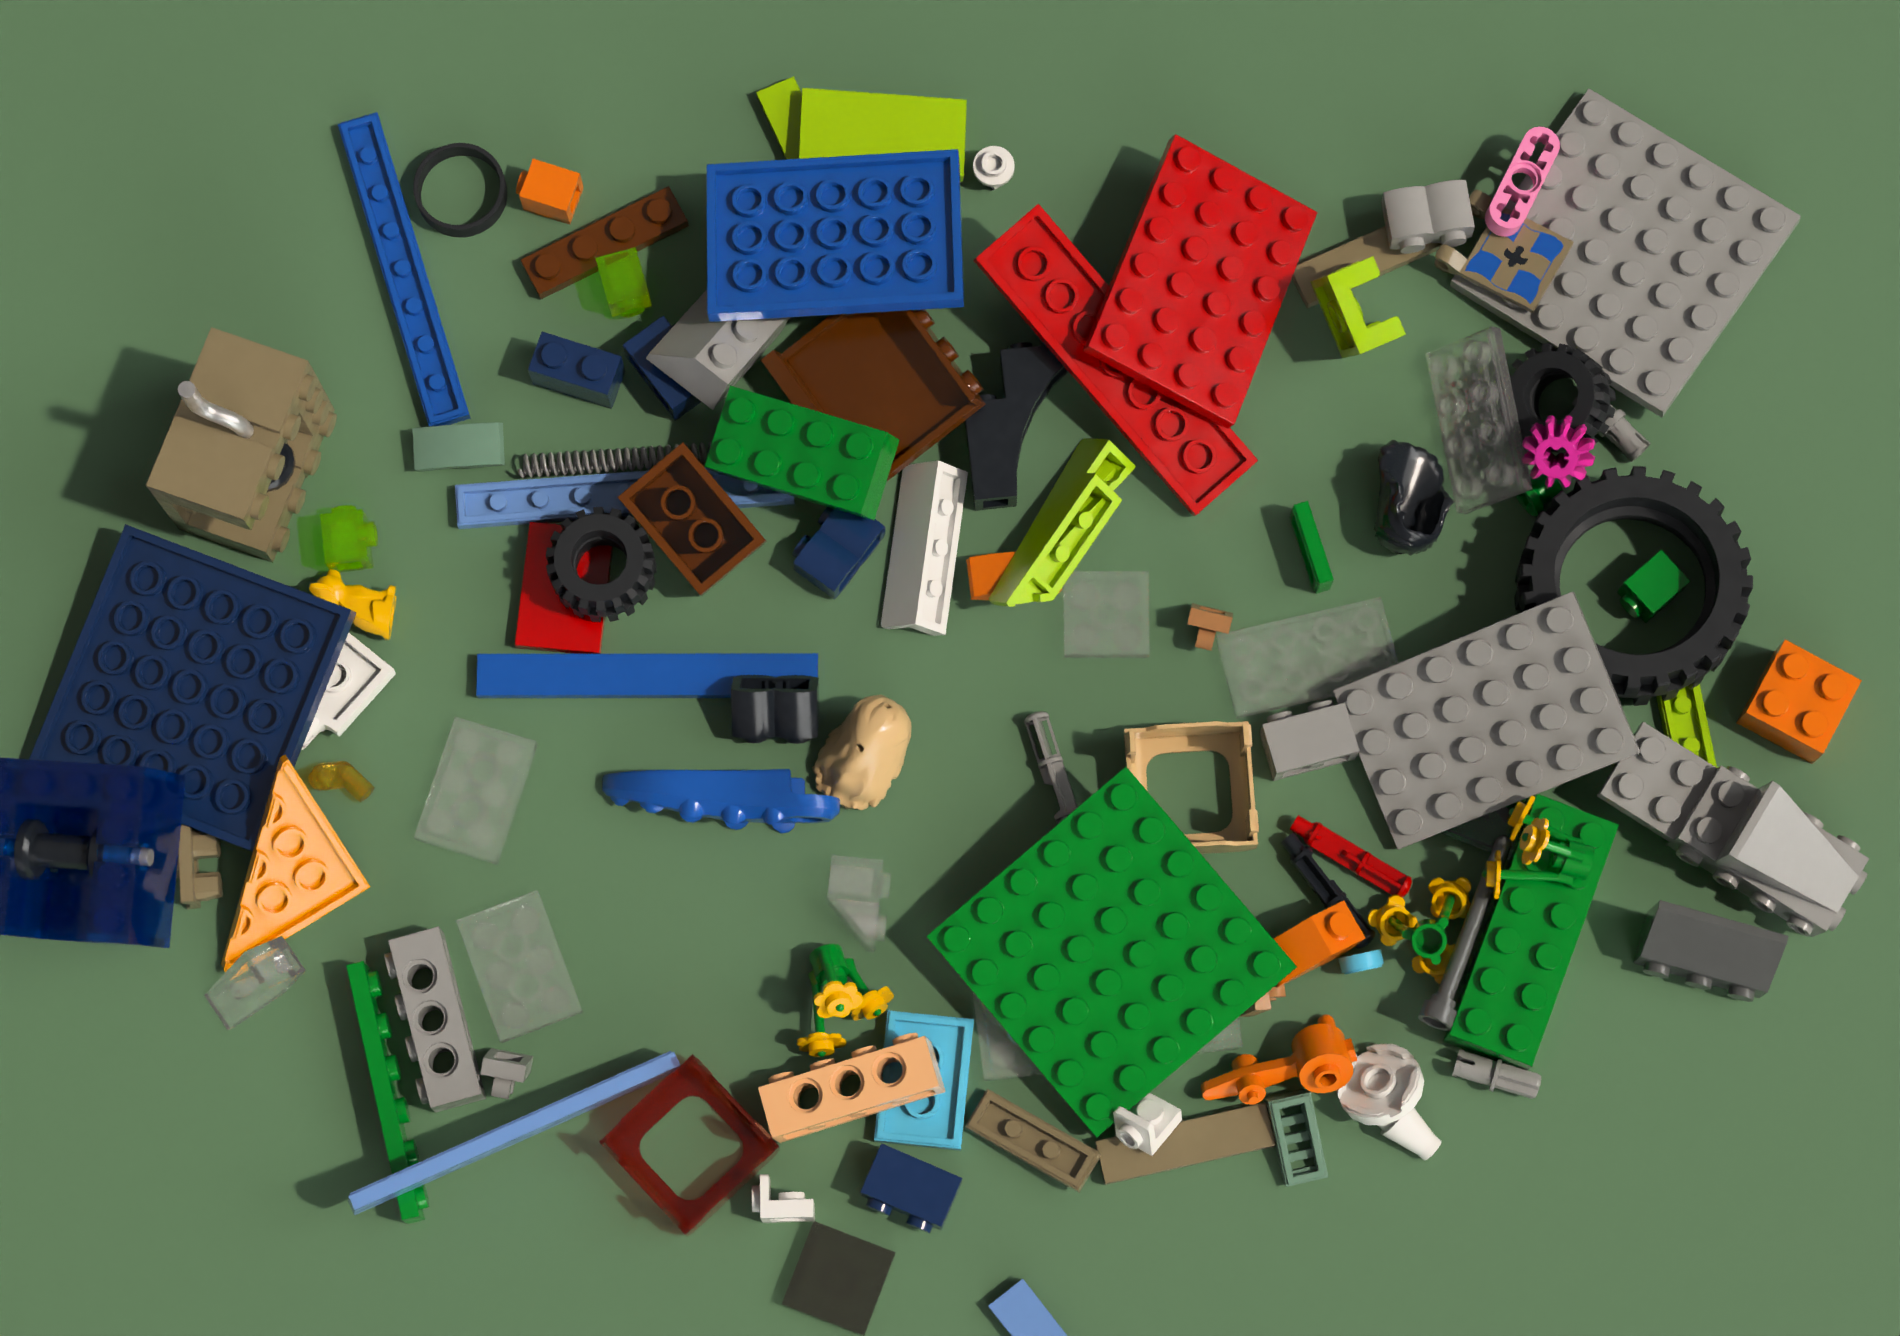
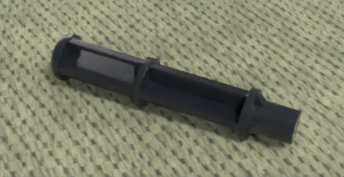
(1325, 889)

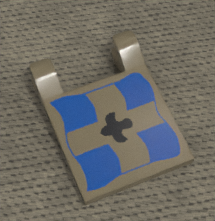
(1508, 266)

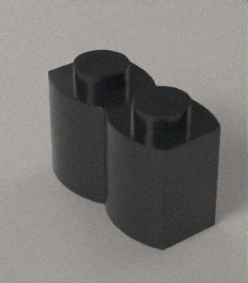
(775, 708)

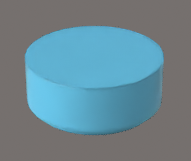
(1361, 961)

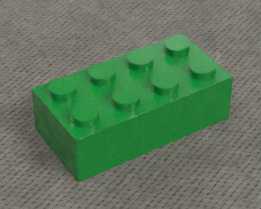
(802, 452)

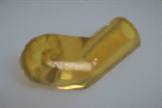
(339, 776)

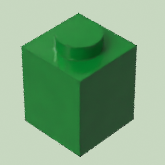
(1652, 587)

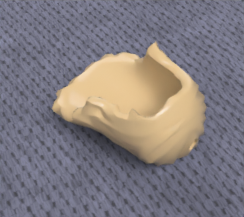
(864, 753)

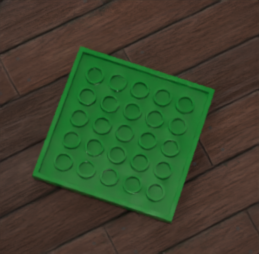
(1111, 951)

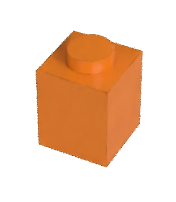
(550, 191)

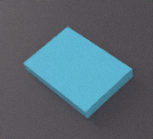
(939, 1118)

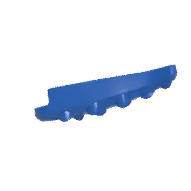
(724, 795)

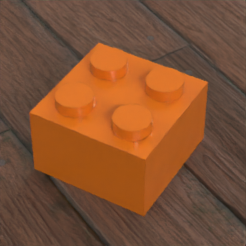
(1799, 701)

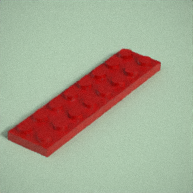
(1059, 300)

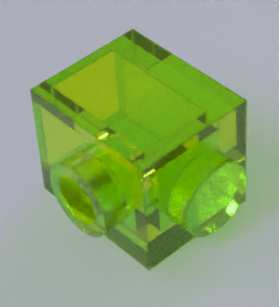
(348, 539)

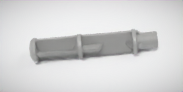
(1051, 765)

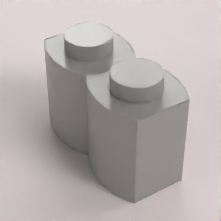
(1427, 215)

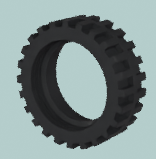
(1688, 518)

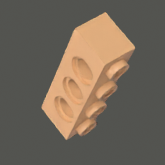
(918, 1081)

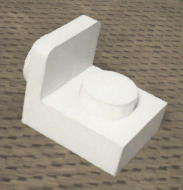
(1146, 1123)
(789, 1207)

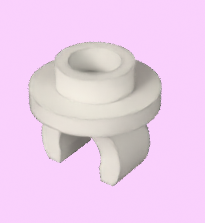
(993, 166)

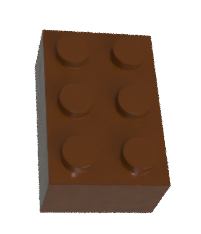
(692, 519)

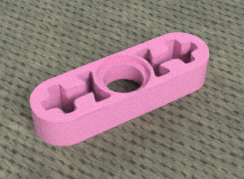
(1508, 190)

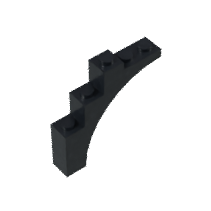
(1000, 426)

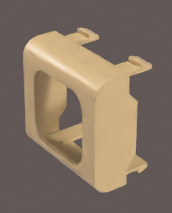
(1230, 740)

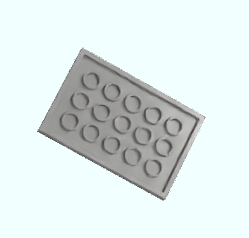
(1487, 720)

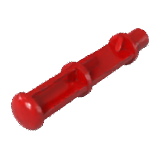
(1352, 857)

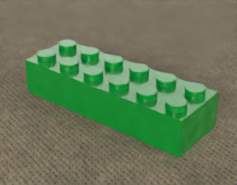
(1528, 946)

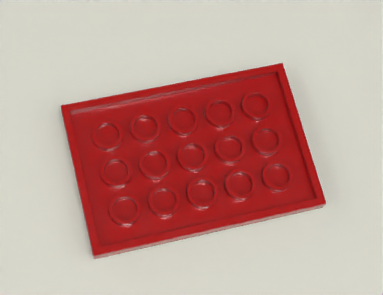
(1200, 281)

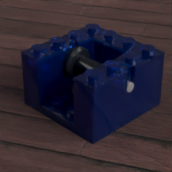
(107, 835)

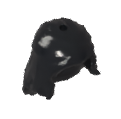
(1410, 499)

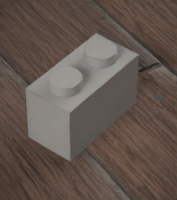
(1308, 739)

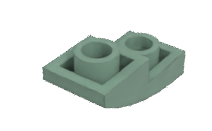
(458, 446)

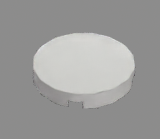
(1382, 1086)

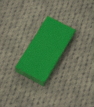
(1311, 547)

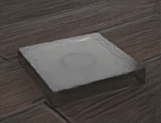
(839, 1278)

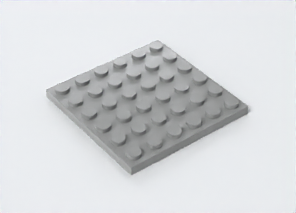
(1655, 255)

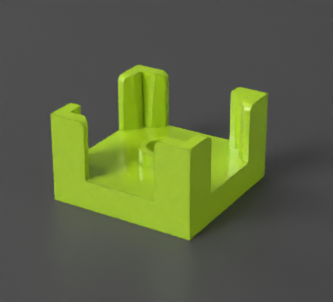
(1345, 314)

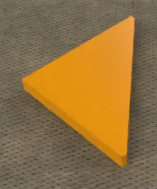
(294, 870)

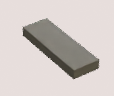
(1033, 1140)

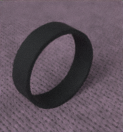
(446, 152)

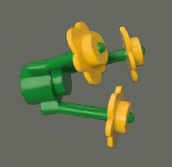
(1569, 853)
(838, 998)

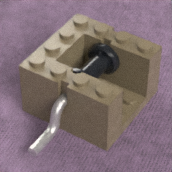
(242, 445)

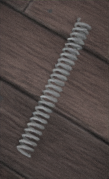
(601, 462)

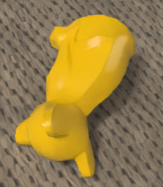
(372, 607)

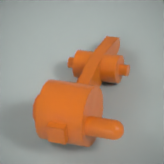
(1318, 1058)

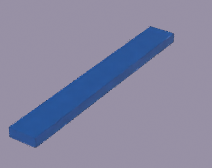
(404, 271)
(629, 674)

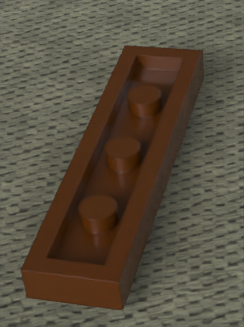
(630, 227)

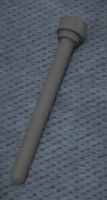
(1439, 1009)

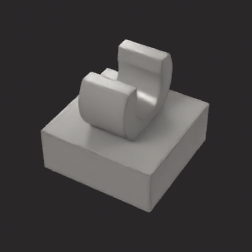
(506, 1069)

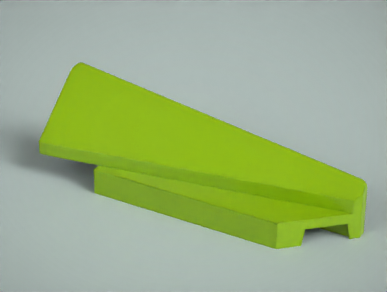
(1065, 524)

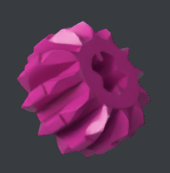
(1562, 465)

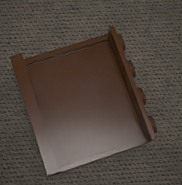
(882, 375)

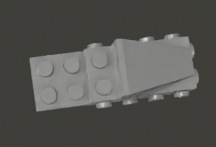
(1738, 832)

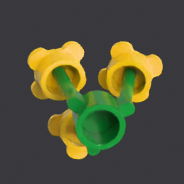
(1427, 936)

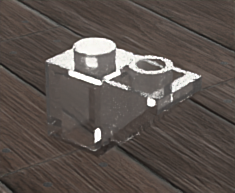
(856, 895)

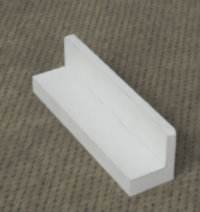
(924, 547)

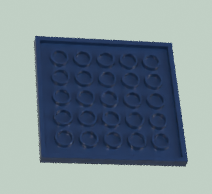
(195, 678)

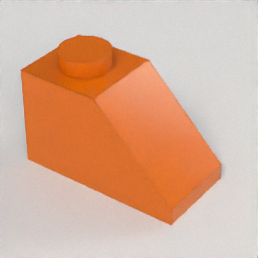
(1320, 939)

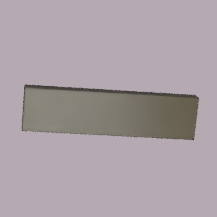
(1366, 246)
(1190, 1144)

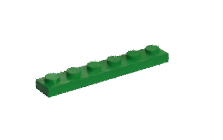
(383, 1072)

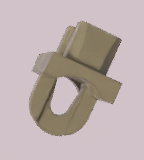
(195, 885)

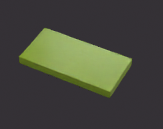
(879, 123)

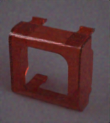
(688, 1081)

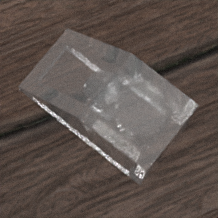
(254, 981)

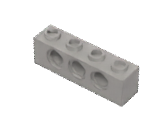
(463, 1082)

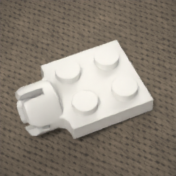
(352, 686)

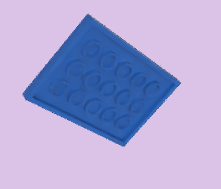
(834, 235)

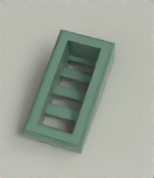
(1307, 1116)

